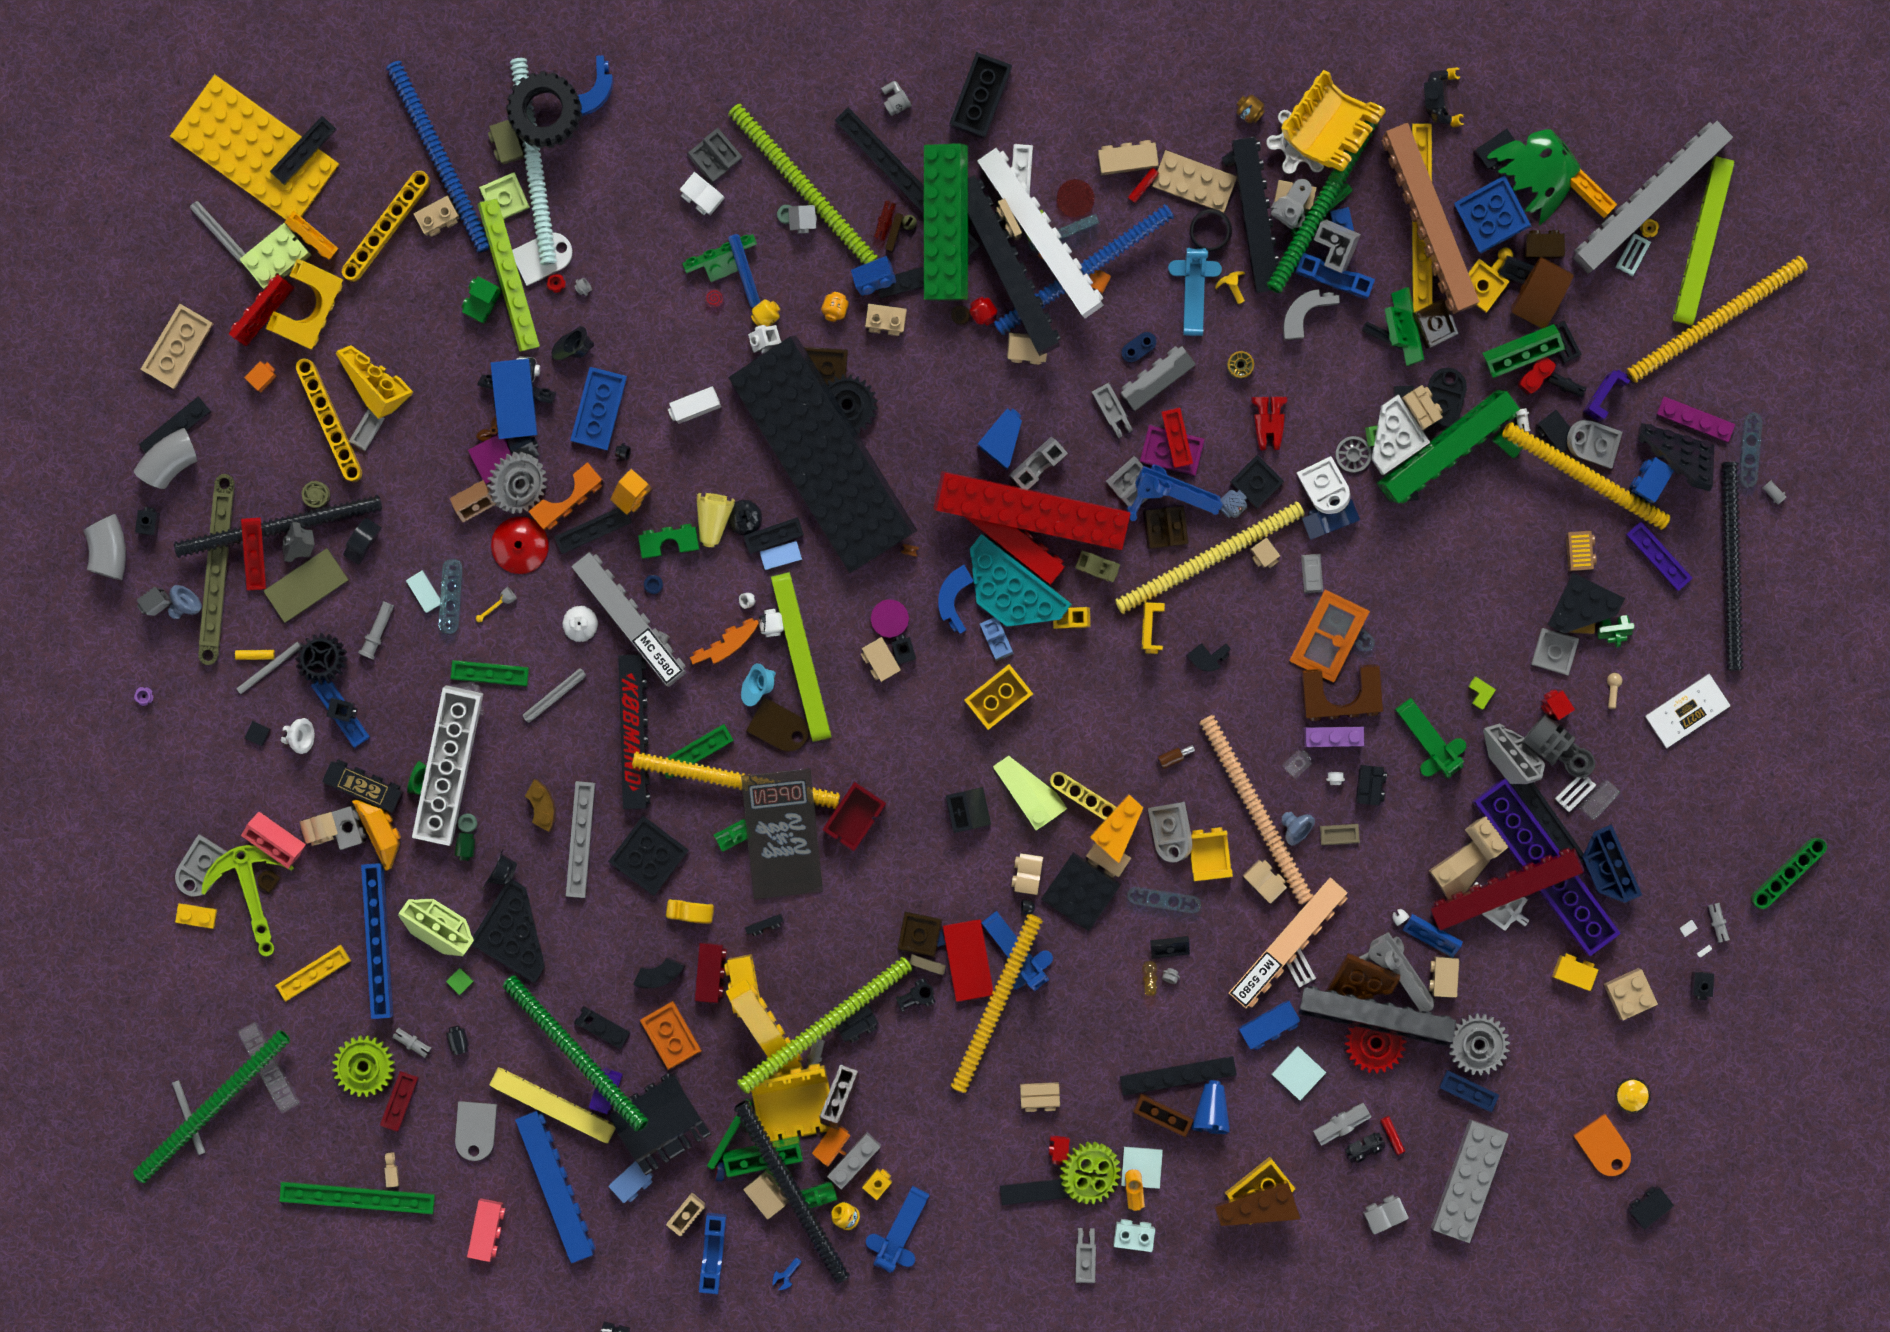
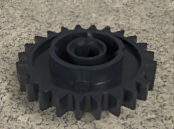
(860, 397)

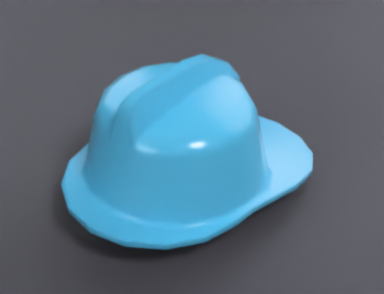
(757, 683)

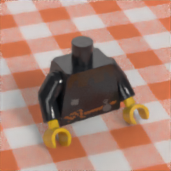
(1437, 97)

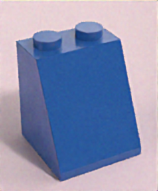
(1001, 438)

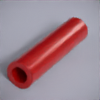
(1143, 185)
(1392, 1135)

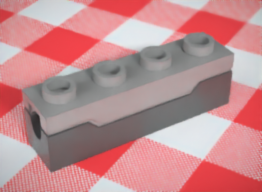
(1158, 378)

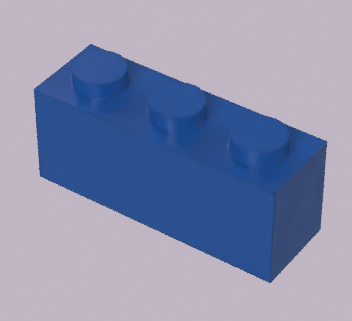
(1269, 1025)

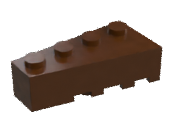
(1260, 1206)

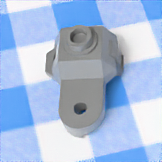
(1290, 207)

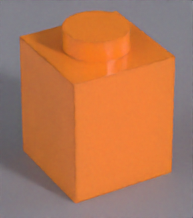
(261, 376)

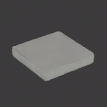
(1554, 651)

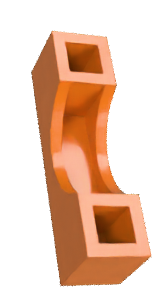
(585, 481)

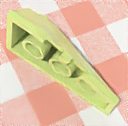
(1032, 795)

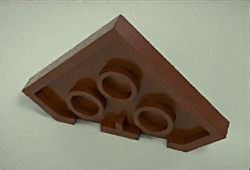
(1362, 979)

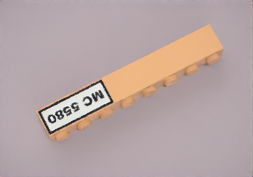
(1288, 942)

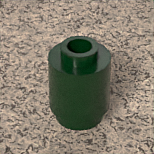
(465, 846)

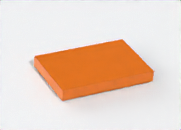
(670, 1035)

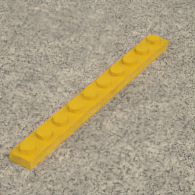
(1420, 263)

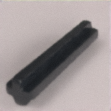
(1378, 333)

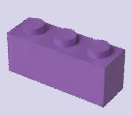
(1333, 736)

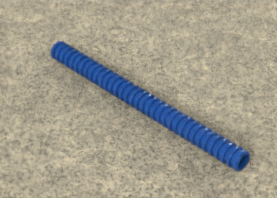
(438, 155)
(1094, 262)

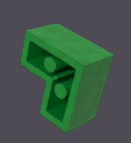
(482, 299)

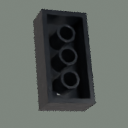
(980, 96)

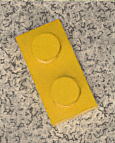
(196, 915)

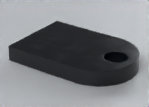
(1448, 395)

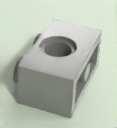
(344, 838)

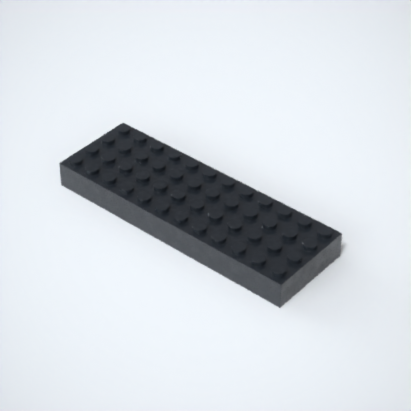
(822, 454)

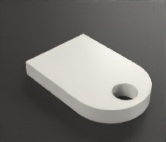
(529, 264)
(1323, 484)

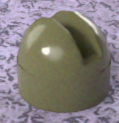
(913, 224)

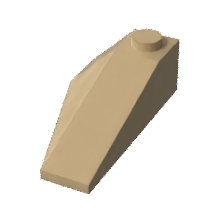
(1459, 870)

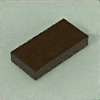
(894, 232)

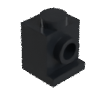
(905, 657)
(334, 710)

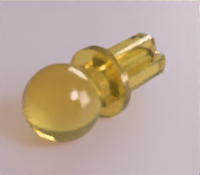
(1149, 969)

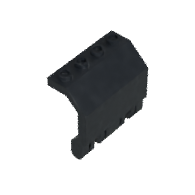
(668, 1116)

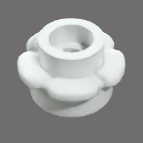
(1335, 778)

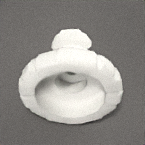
(587, 627)
(299, 735)

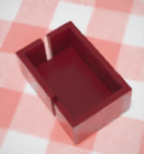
(854, 816)

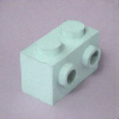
(1134, 1236)

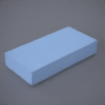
(780, 555)

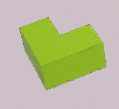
(1484, 692)

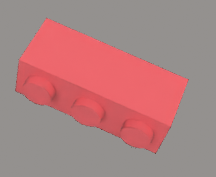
(273, 840)
(486, 1230)

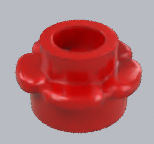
(556, 288)

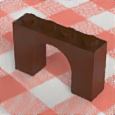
(1367, 701)

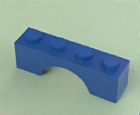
(1347, 281)
(712, 1253)

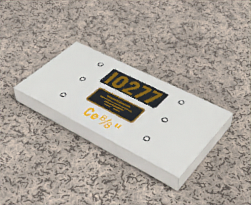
(1687, 710)

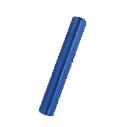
(744, 270)

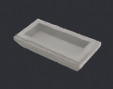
(366, 430)
(1312, 573)

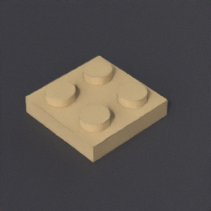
(1005, 214)

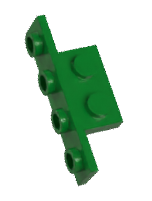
(718, 261)
(1403, 327)

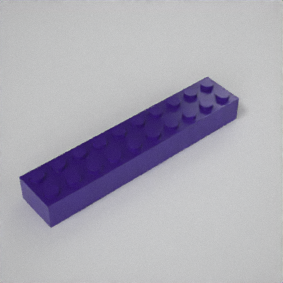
(1529, 844)

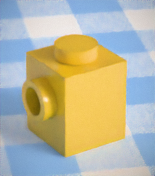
(877, 1183)

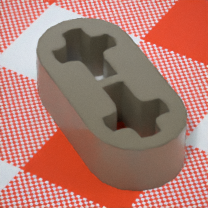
(927, 964)

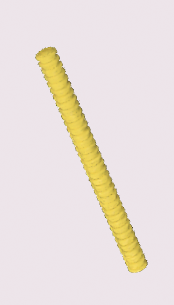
(1210, 557)

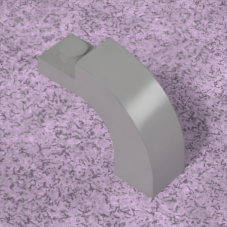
(1294, 317)

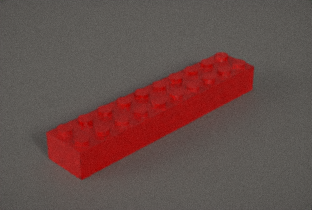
(1031, 510)

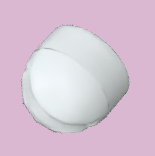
(743, 600)
(1398, 919)

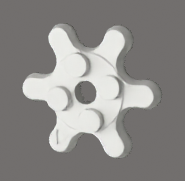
(1293, 156)

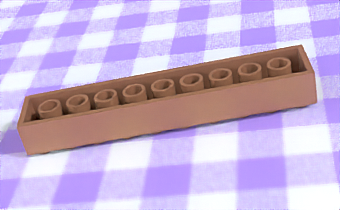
(1430, 218)

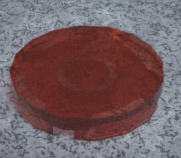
(1075, 204)

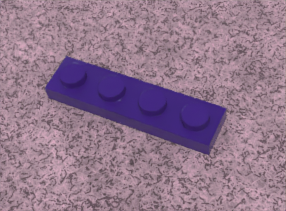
(1659, 556)

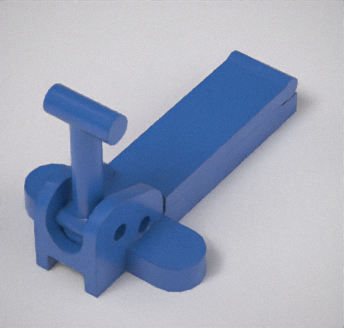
(1156, 483)
(1033, 967)
(891, 1248)

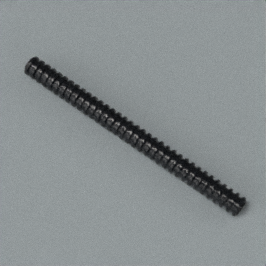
(280, 525)
(1732, 566)
(791, 1191)

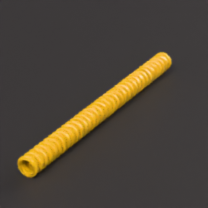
(1717, 319)
(713, 775)

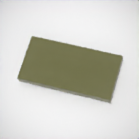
(306, 585)

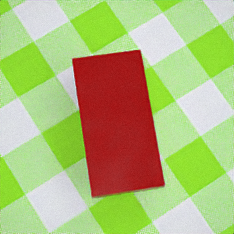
(968, 960)

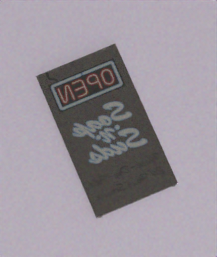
(782, 833)

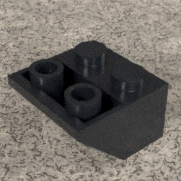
(968, 809)

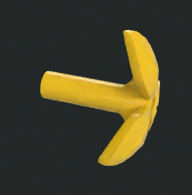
(1232, 280)

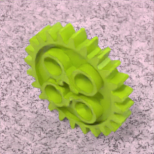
(1094, 1156)

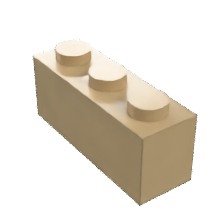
(1127, 157)

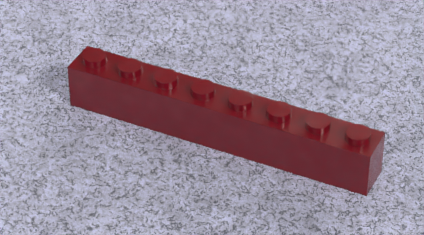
(1507, 889)

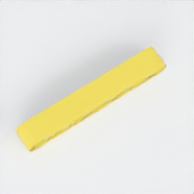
(552, 1106)

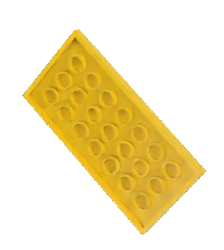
(246, 144)

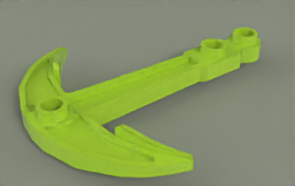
(246, 876)

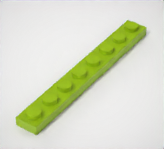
(508, 274)

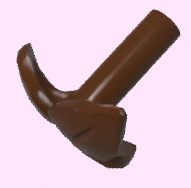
(486, 434)

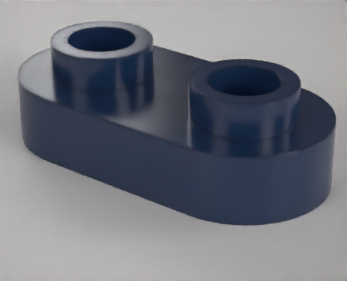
(1139, 347)

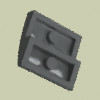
(714, 155)

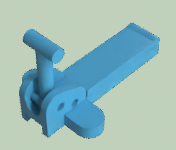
(1195, 270)

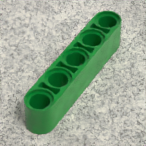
(1797, 869)

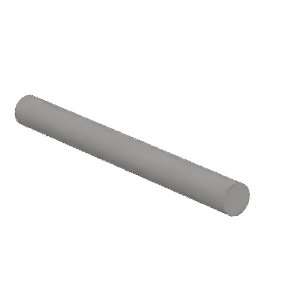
(268, 668)
(186, 1112)

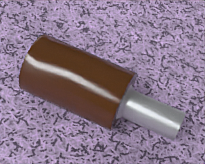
(1174, 756)

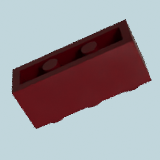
(710, 972)

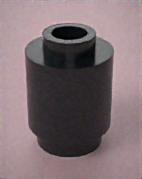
(457, 1040)

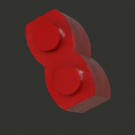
(1533, 380)

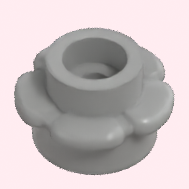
(582, 286)
(1170, 976)

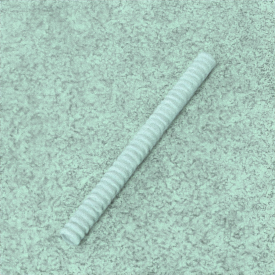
(536, 179)

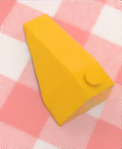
(377, 389)

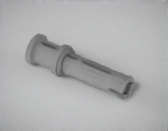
(373, 639)

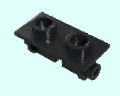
(1359, 1152)

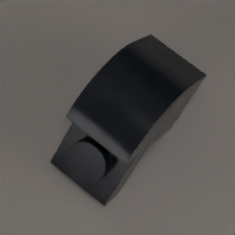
(361, 540)
(1204, 660)

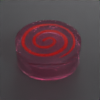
(714, 298)

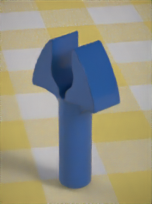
(786, 1274)

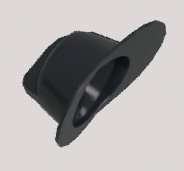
(572, 344)
(503, 871)

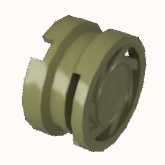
(315, 494)

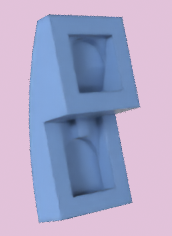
(996, 638)

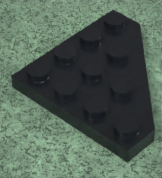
(1684, 454)
(511, 932)

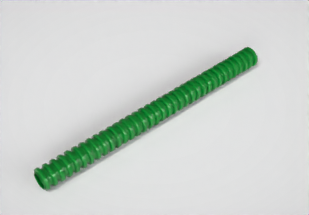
(1313, 220)
(575, 1053)
(211, 1106)

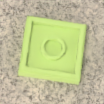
(508, 193)

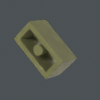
(506, 142)

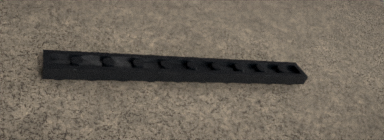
(888, 162)

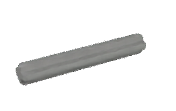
(217, 230)
(554, 695)

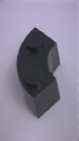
(659, 975)

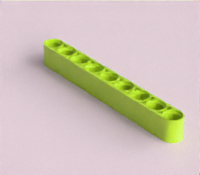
(1704, 240)
(801, 657)

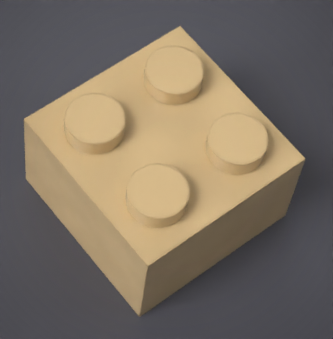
(1630, 994)

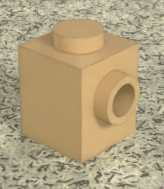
(1265, 554)

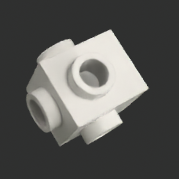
(764, 338)

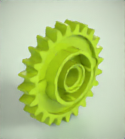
(377, 1061)

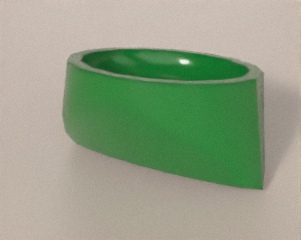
(1508, 446)
(416, 778)

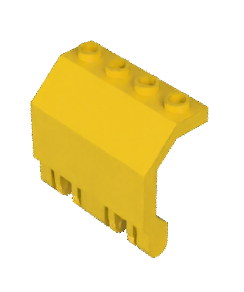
(1329, 123)

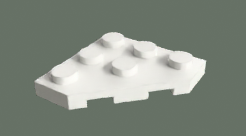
(1396, 436)

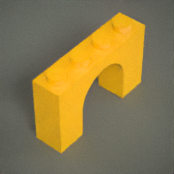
(326, 288)

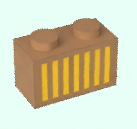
(1580, 551)

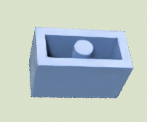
(629, 1182)

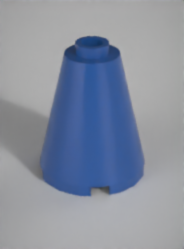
(1212, 1110)

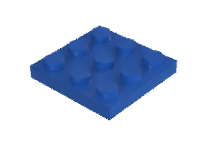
(1492, 214)

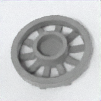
(1353, 454)

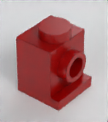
(1059, 1149)

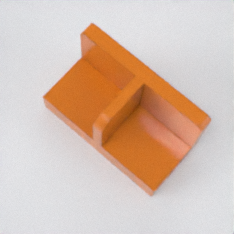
(831, 1145)

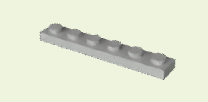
(580, 839)

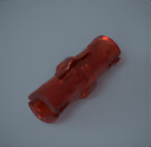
(884, 220)

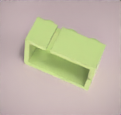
(275, 255)

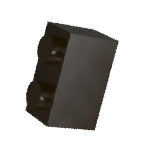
(1544, 245)

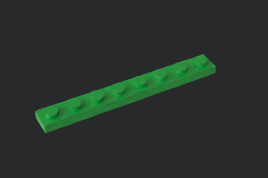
(357, 1197)

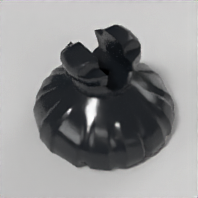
(752, 518)

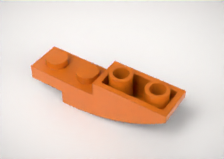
(733, 639)

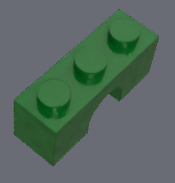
(651, 542)

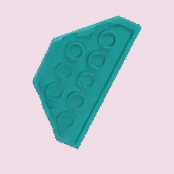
(1010, 589)

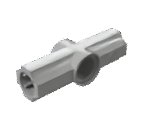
(1342, 1124)

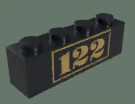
(363, 786)

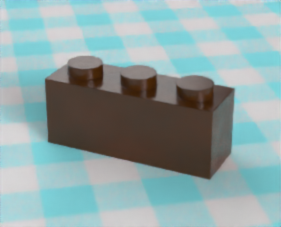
(1162, 1115)

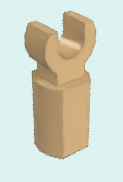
(391, 1171)

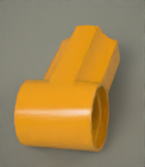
(1134, 1190)

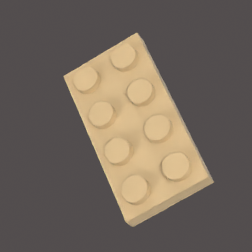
(1194, 181)
(177, 346)

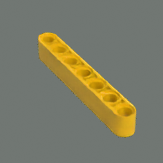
(387, 216)
(322, 413)

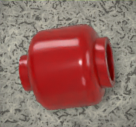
(983, 311)

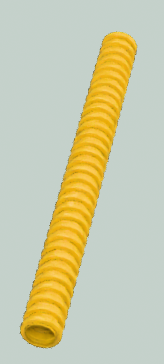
(1586, 475)
(996, 1003)

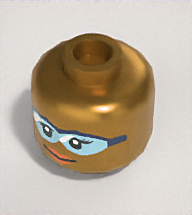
(1250, 108)

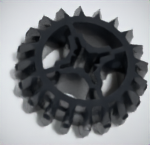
(314, 663)

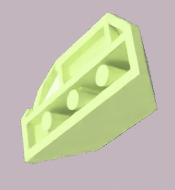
(437, 926)

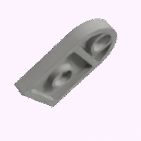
(1596, 442)
(1171, 830)
(196, 864)
(475, 1127)

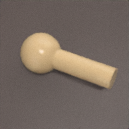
(1614, 681)

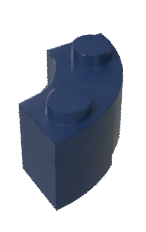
(1321, 523)

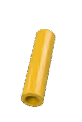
(254, 654)

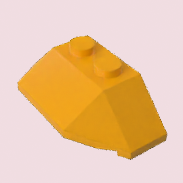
(380, 831)

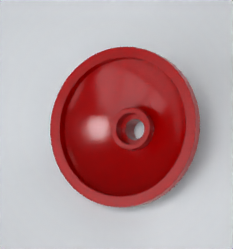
(533, 548)

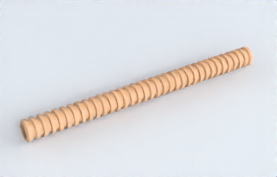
(1256, 809)

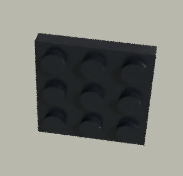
(648, 855)
(1081, 891)

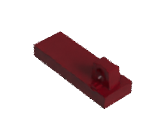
(399, 1101)

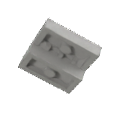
(1124, 480)

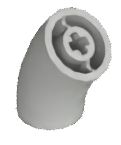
(166, 459)
(106, 548)

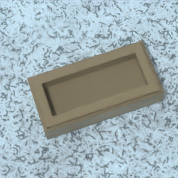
(1339, 834)

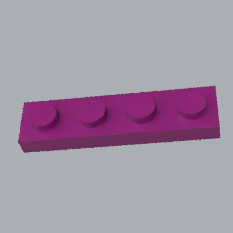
(1695, 419)

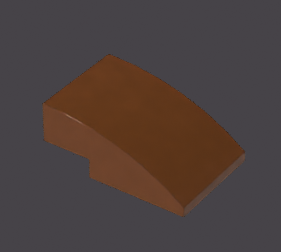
(1542, 293)

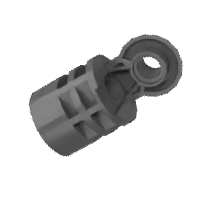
(1556, 743)

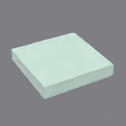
(1298, 1073)
(1146, 1161)

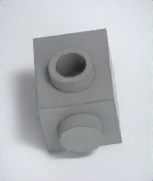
(802, 218)

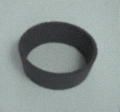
(1229, 227)

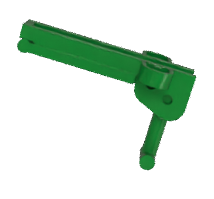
(1442, 756)

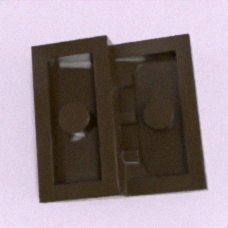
(1165, 527)

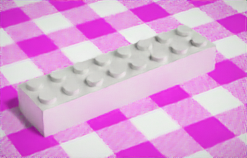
(447, 765)

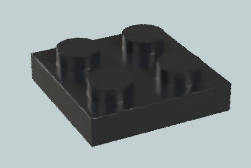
(1257, 481)

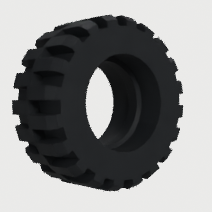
(526, 91)

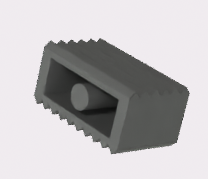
(153, 601)

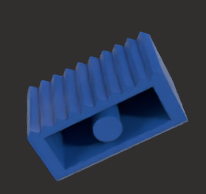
(873, 276)

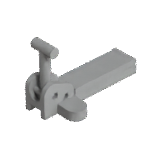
(1389, 954)

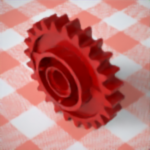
(1371, 1057)

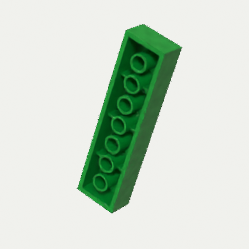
(945, 222)
(1448, 446)

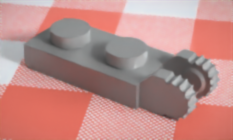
(1111, 408)
(1085, 1258)

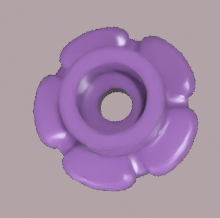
(143, 701)

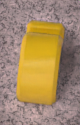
(689, 911)

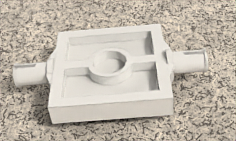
(1507, 913)

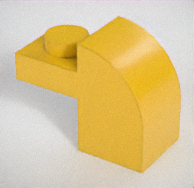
(1074, 618)

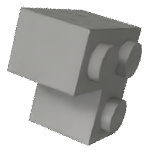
(1342, 244)

